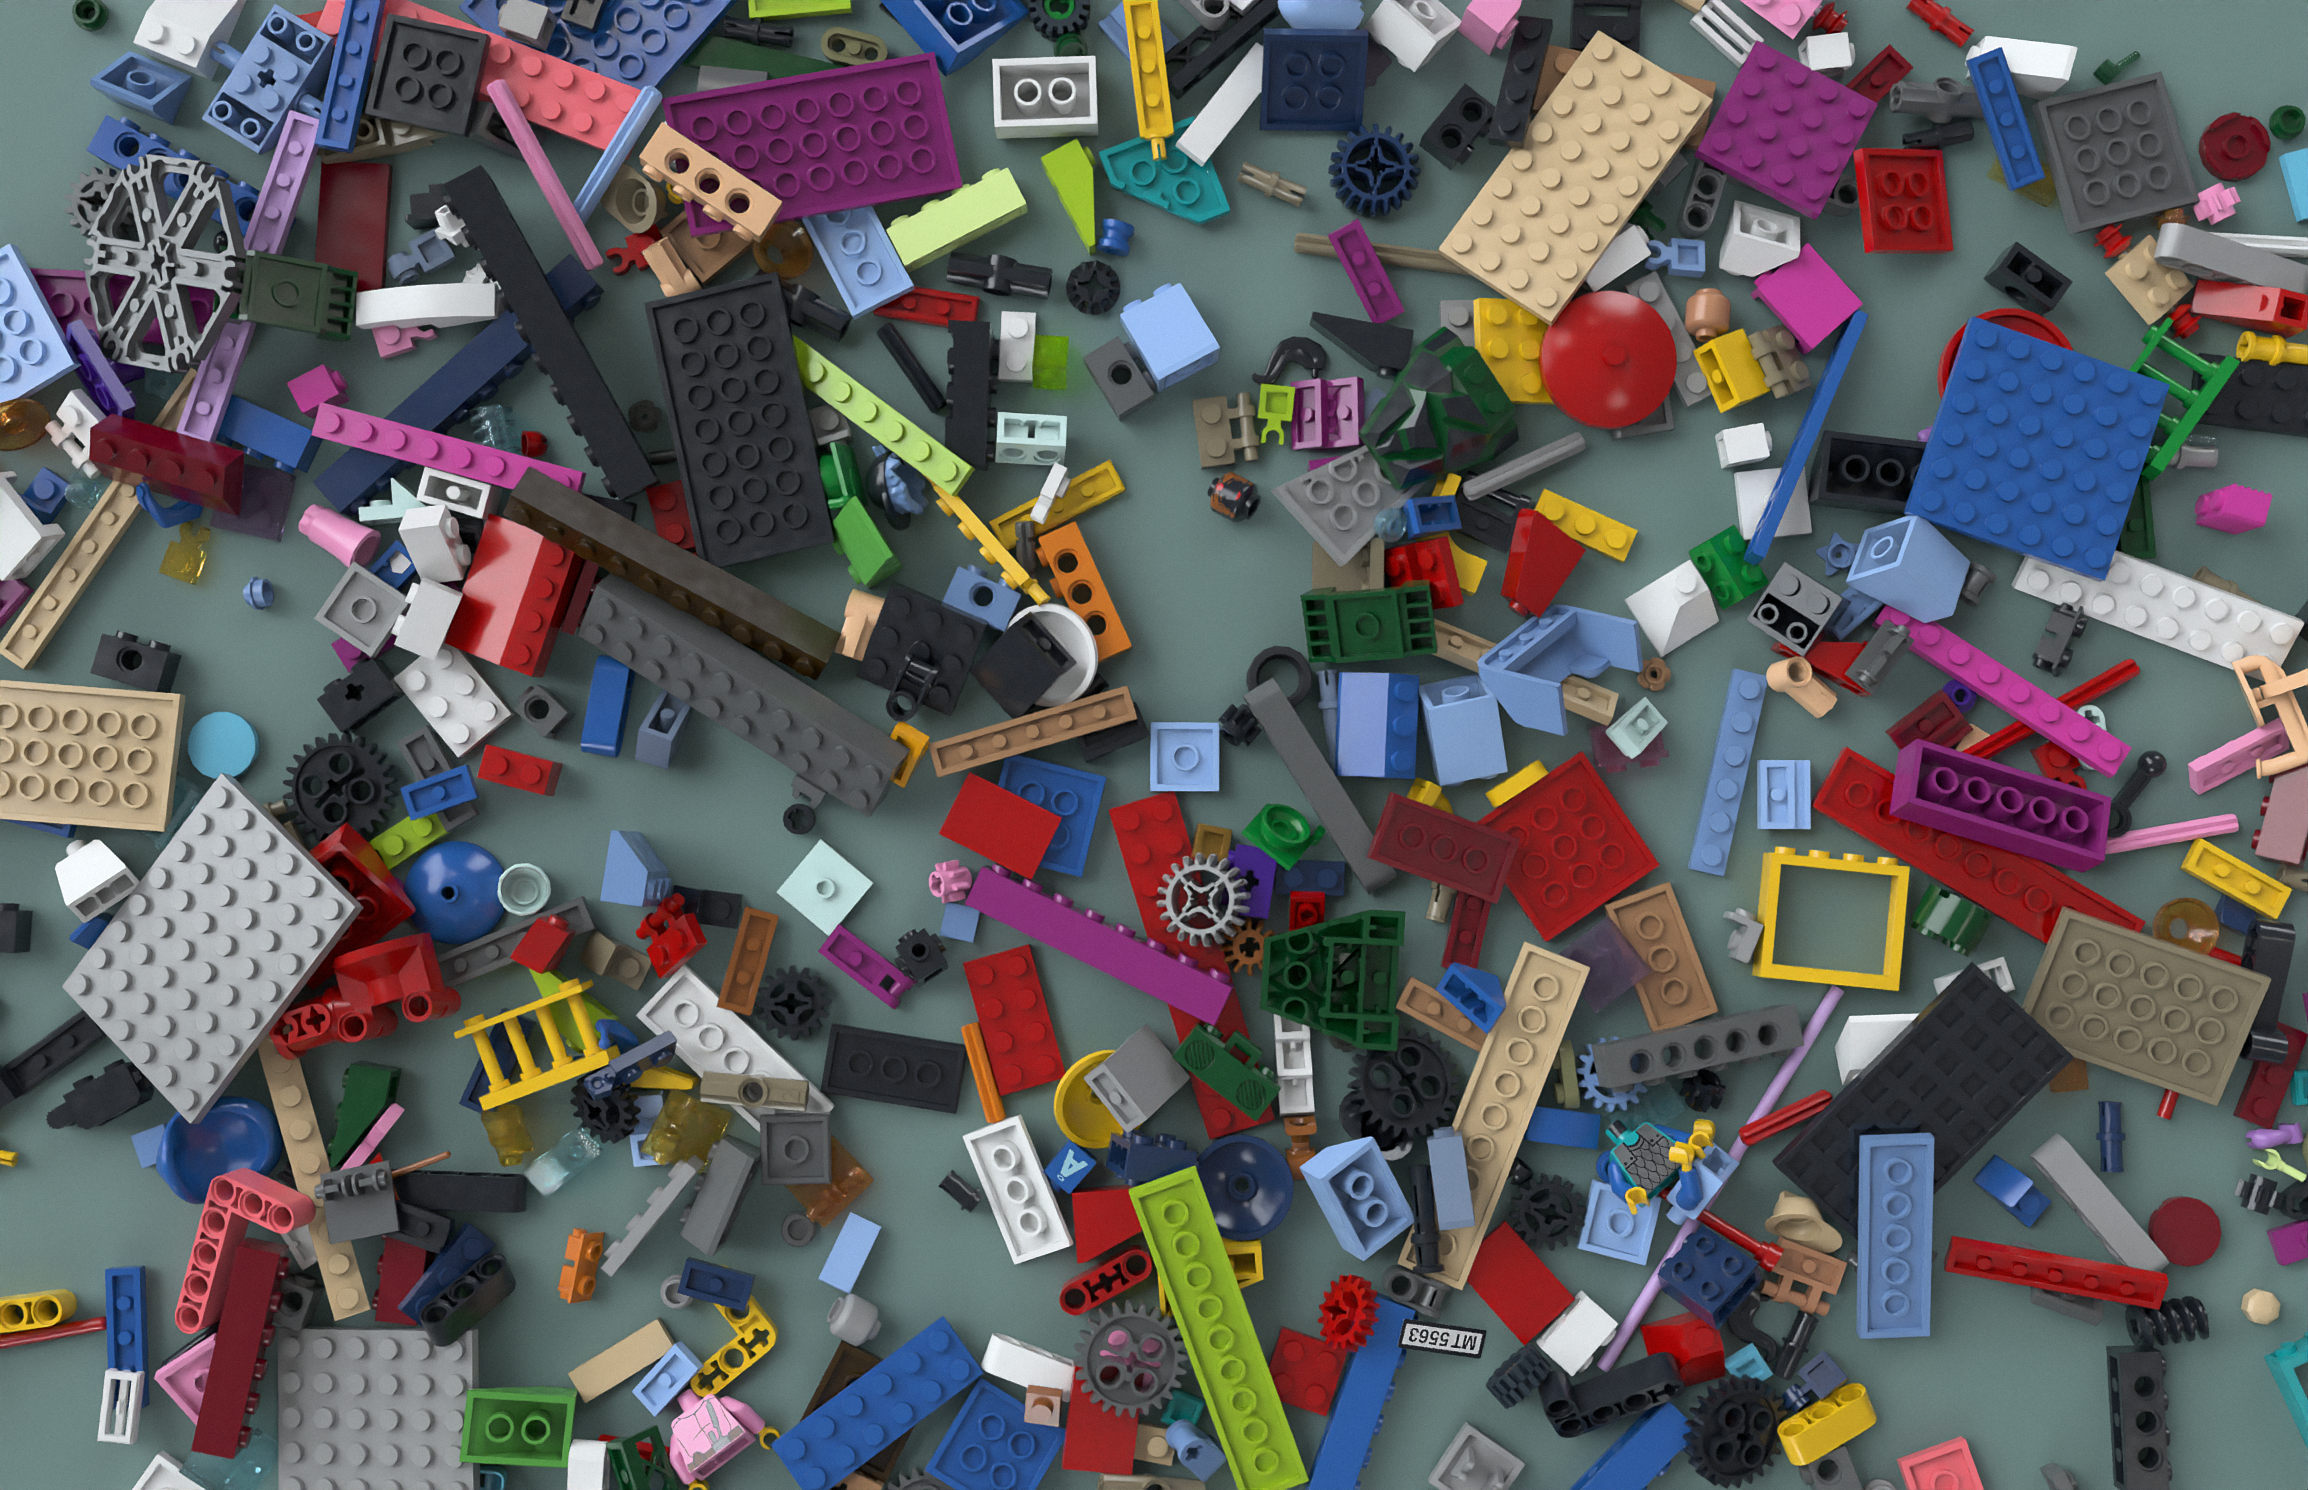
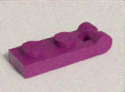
(865, 965)

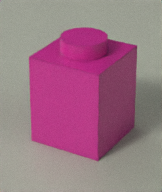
(318, 386)

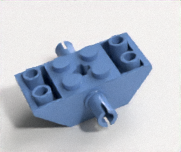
(275, 74)

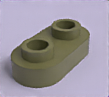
(856, 46)
(1566, 1089)

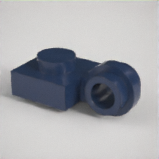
(1820, 1376)

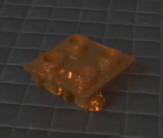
(828, 1200)

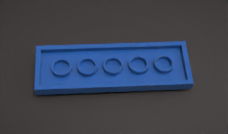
(877, 1407)

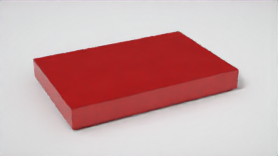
(1000, 825)
(1516, 1283)
(1098, 1438)

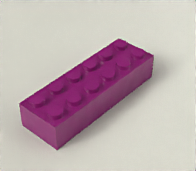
(2000, 806)

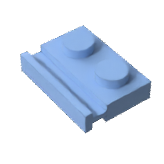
(1783, 794)

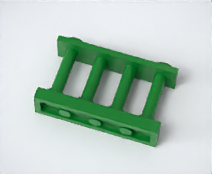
(2194, 401)

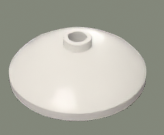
(1077, 640)

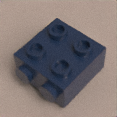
(1145, 1158)
(1709, 1276)

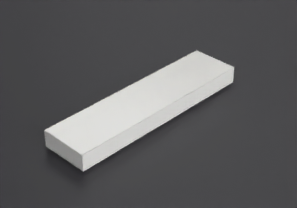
(1224, 108)

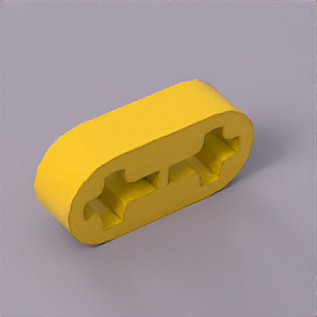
(1516, 783)

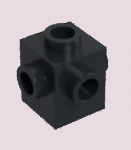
(924, 967)

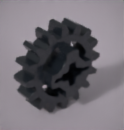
(793, 986)
(609, 1117)
(1551, 1197)

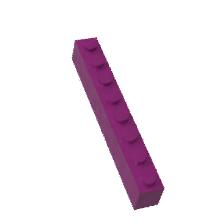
(1100, 943)

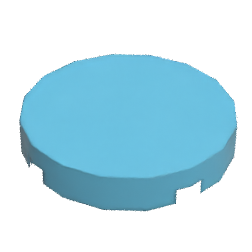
(223, 744)

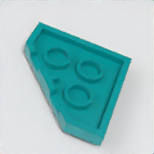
(1169, 184)

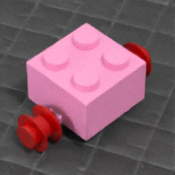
(1792, 15)

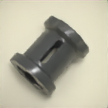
(1975, 584)

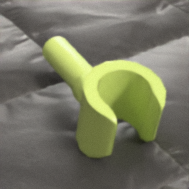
(2274, 1162)

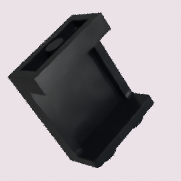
(1022, 666)

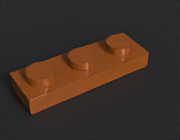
(747, 961)

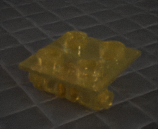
(685, 1129)

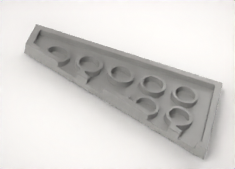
(1342, 501)

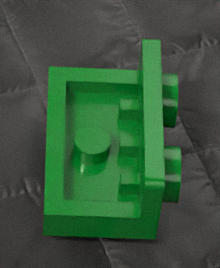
(1724, 568)

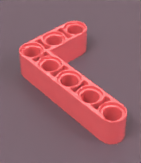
(223, 1224)

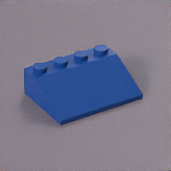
(956, 28)

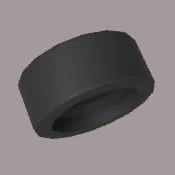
(1290, 655)

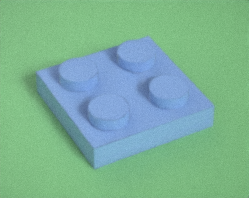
(1184, 757)
(1613, 1229)

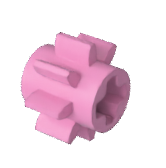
(2216, 203)
(950, 881)

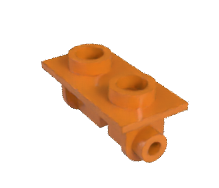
(579, 1281)

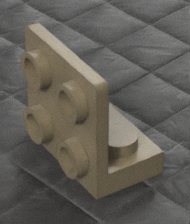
(1361, 572)

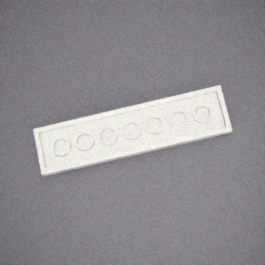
(2168, 609)

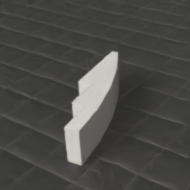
(427, 304)
(1293, 1067)

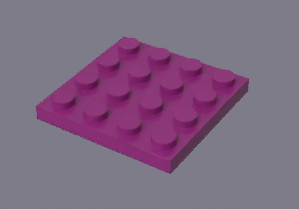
(1786, 130)

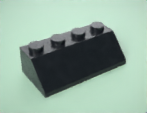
(1864, 472)

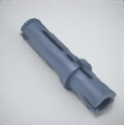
(1328, 704)

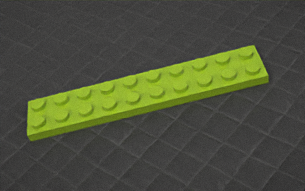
(1218, 1332)

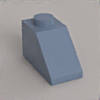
(663, 730)

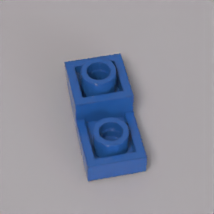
(1563, 1127)

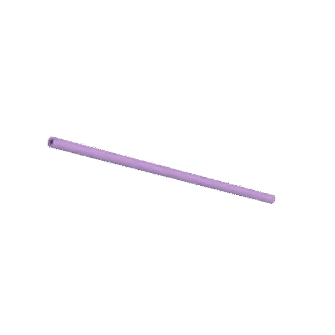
(1736, 1152)

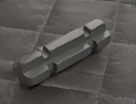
(1026, 547)

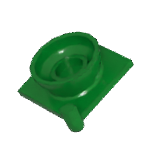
(841, 476)
(1282, 833)

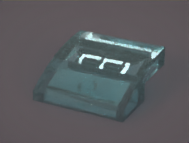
(241, 1473)

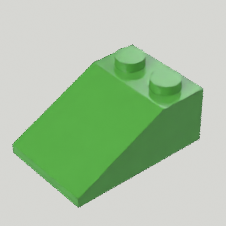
(864, 545)
(519, 1426)

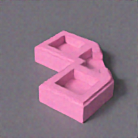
(374, 1137)

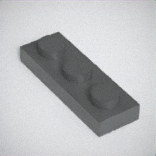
(429, 759)

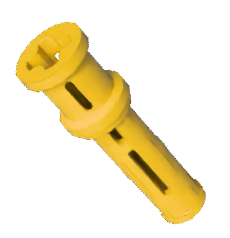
(2270, 349)

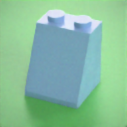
(1169, 336)
(1910, 568)
(1462, 730)

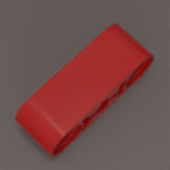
(1102, 1291)

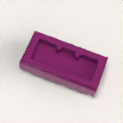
(2289, 1241)

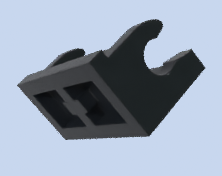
(1114, 738)

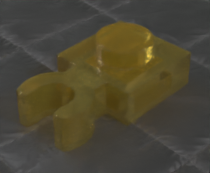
(185, 559)

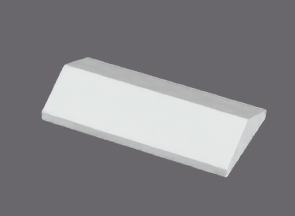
(1017, 1189)

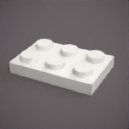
(454, 698)

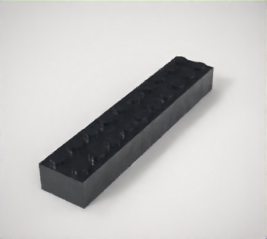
(550, 330)

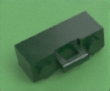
(1236, 1081)

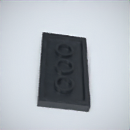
(894, 1068)

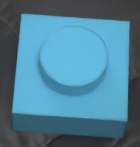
(1748, 1362)

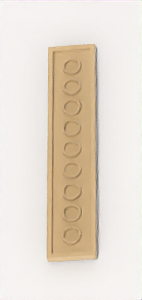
(1505, 1093)

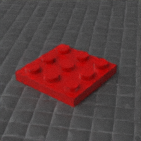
(1903, 201)

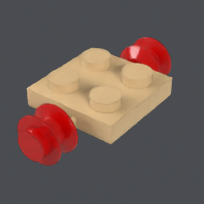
(2145, 283)

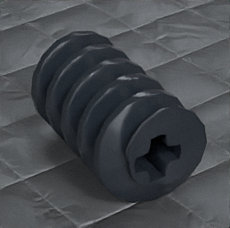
(2171, 1319)

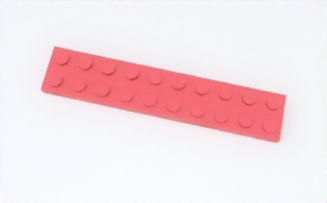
(545, 87)

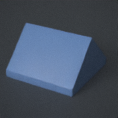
(143, 86)

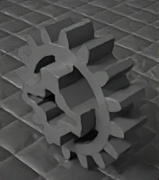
(94, 191)

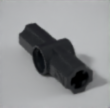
(999, 275)
(808, 310)

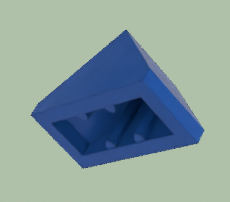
(1431, 516)
(1474, 994)

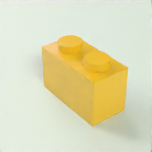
(1731, 370)

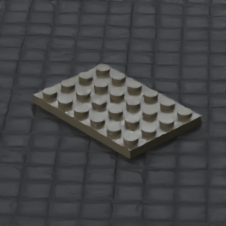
(2144, 1005)

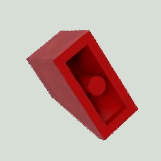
(544, 944)

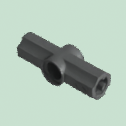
(1936, 100)

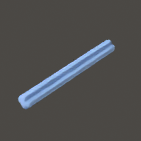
(617, 151)

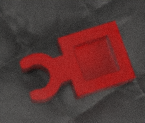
(633, 253)
(2057, 764)

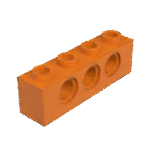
(1069, 542)

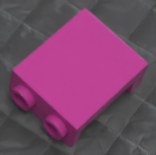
(1807, 297)

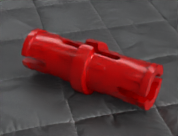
(1941, 20)

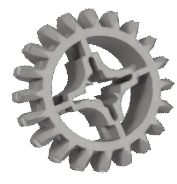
(1193, 888)

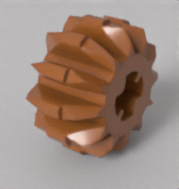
(1240, 938)

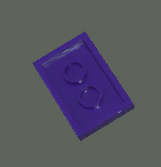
(100, 376)

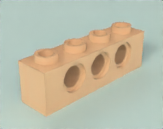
(670, 145)

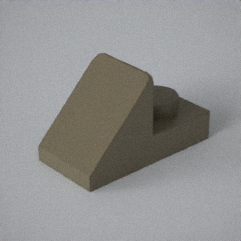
(616, 959)

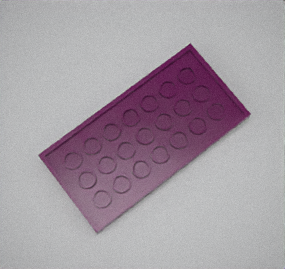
(824, 138)

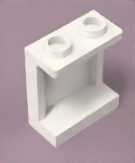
(22, 536)

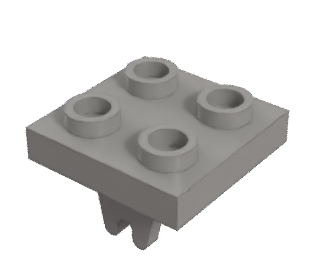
(1475, 1463)

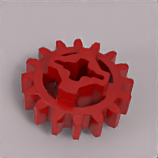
(1348, 1313)

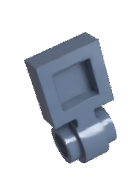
(428, 253)

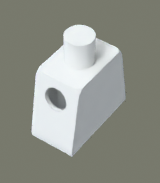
(93, 879)

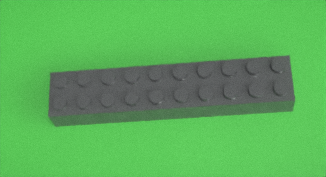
(744, 693)

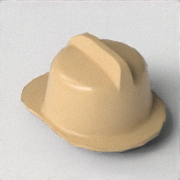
(1802, 1222)

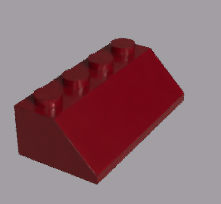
(168, 463)

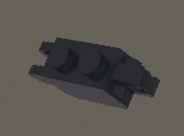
(102, 1098)

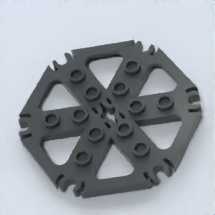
(163, 263)

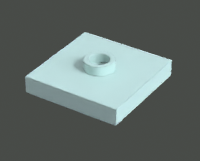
(825, 887)

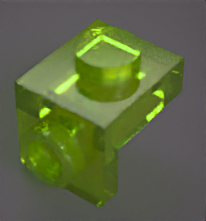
(1050, 362)

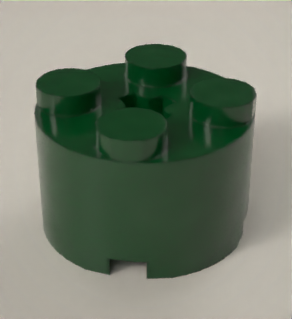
(1952, 918)

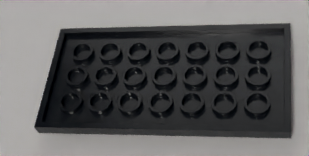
(740, 421)

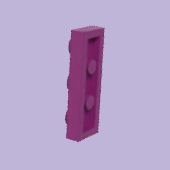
(1366, 272)

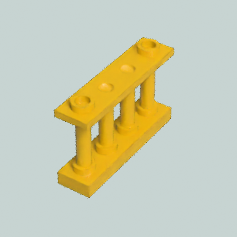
(532, 1077)

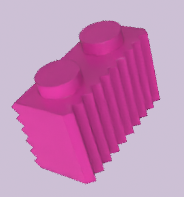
(2233, 509)

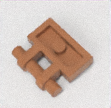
(1809, 1267)

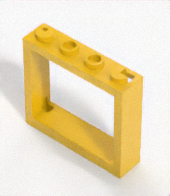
(1851, 862)

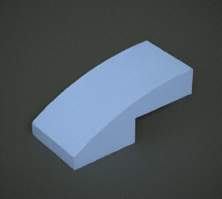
(651, 1105)
(849, 1253)

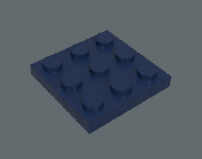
(1313, 79)

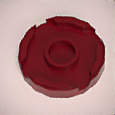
(2234, 147)
(2185, 1230)

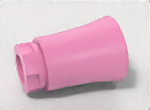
(340, 535)

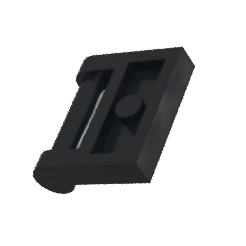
(1620, 28)
(1487, 523)

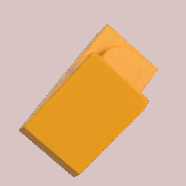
(918, 746)

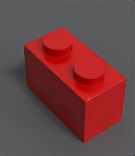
(519, 770)

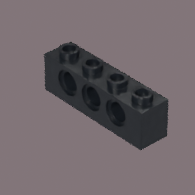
(2124, 1367)

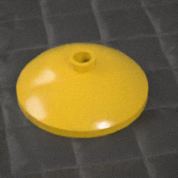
(1079, 1111)

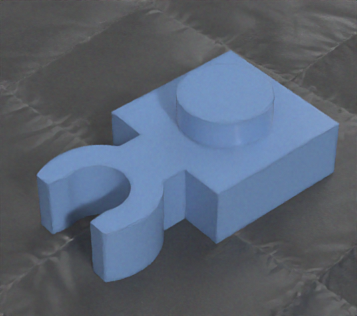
(1681, 256)

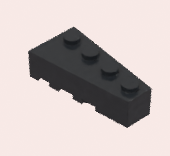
(971, 392)

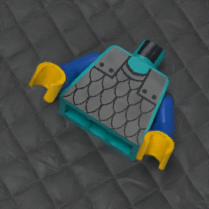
(1641, 1160)

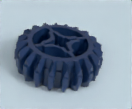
(1386, 169)

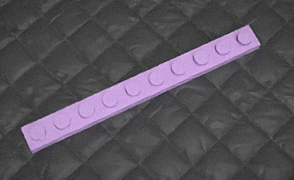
(267, 234)

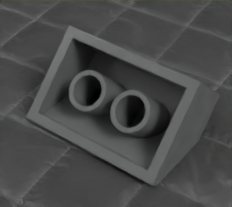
(720, 1194)

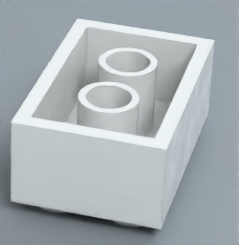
(1045, 97)

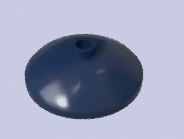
(1270, 1190)

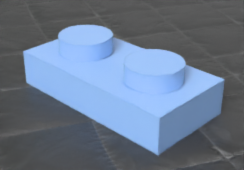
(667, 1378)

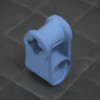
(1196, 1449)

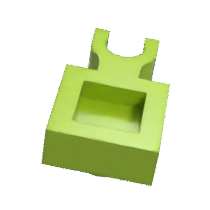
(1277, 406)

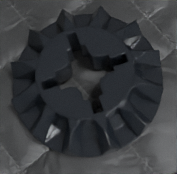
(1103, 299)

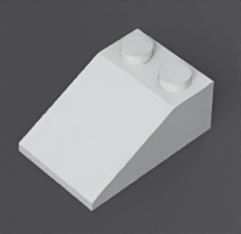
(187, 30)

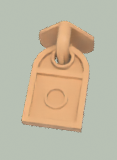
(2277, 692)

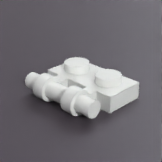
(78, 415)

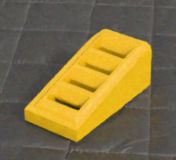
(666, 1079)

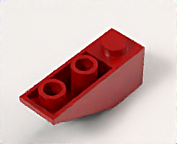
(2252, 307)

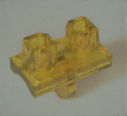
(508, 1133)

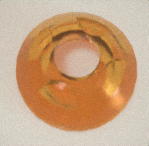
(794, 246)
(2200, 921)

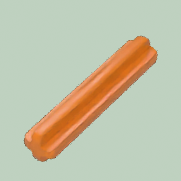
(983, 1072)

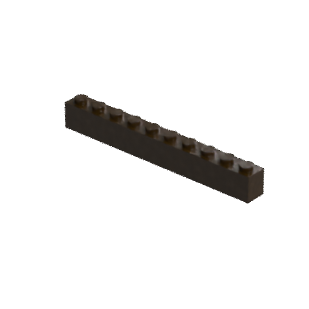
(671, 573)

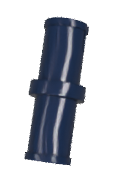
(2110, 1136)

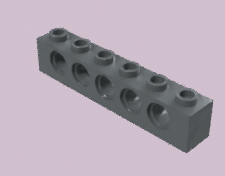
(1614, 1057)

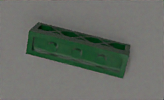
(629, 1465)

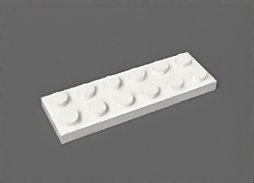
(720, 1041)

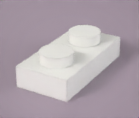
(1017, 346)

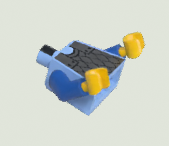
(1698, 1178)

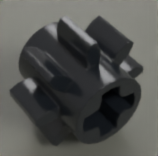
(1239, 725)
(1703, 1091)
(2259, 1194)

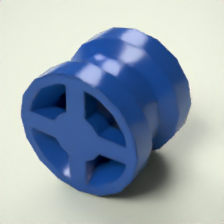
(1115, 237)

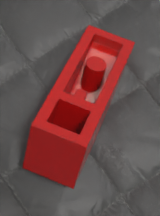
(1831, 661)

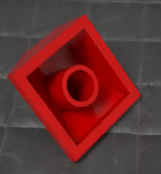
(1692, 1342)

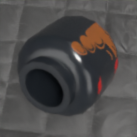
(1234, 497)

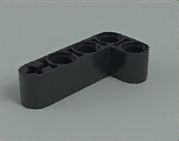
(2268, 952)
(1610, 1395)

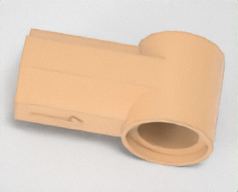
(670, 269)
(861, 617)
(1801, 685)

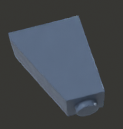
(1450, 1179)

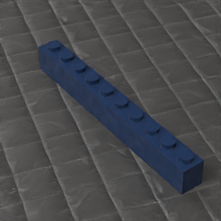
(453, 391)

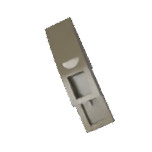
(381, 139)

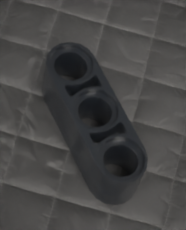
(467, 1299)

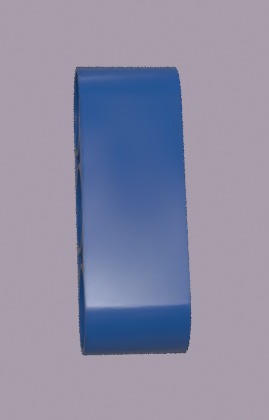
(607, 707)

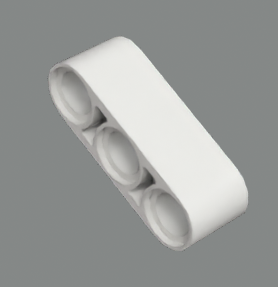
(1027, 1364)
(588, 1465)

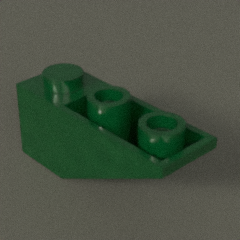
(367, 1096)

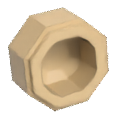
(2260, 1306)

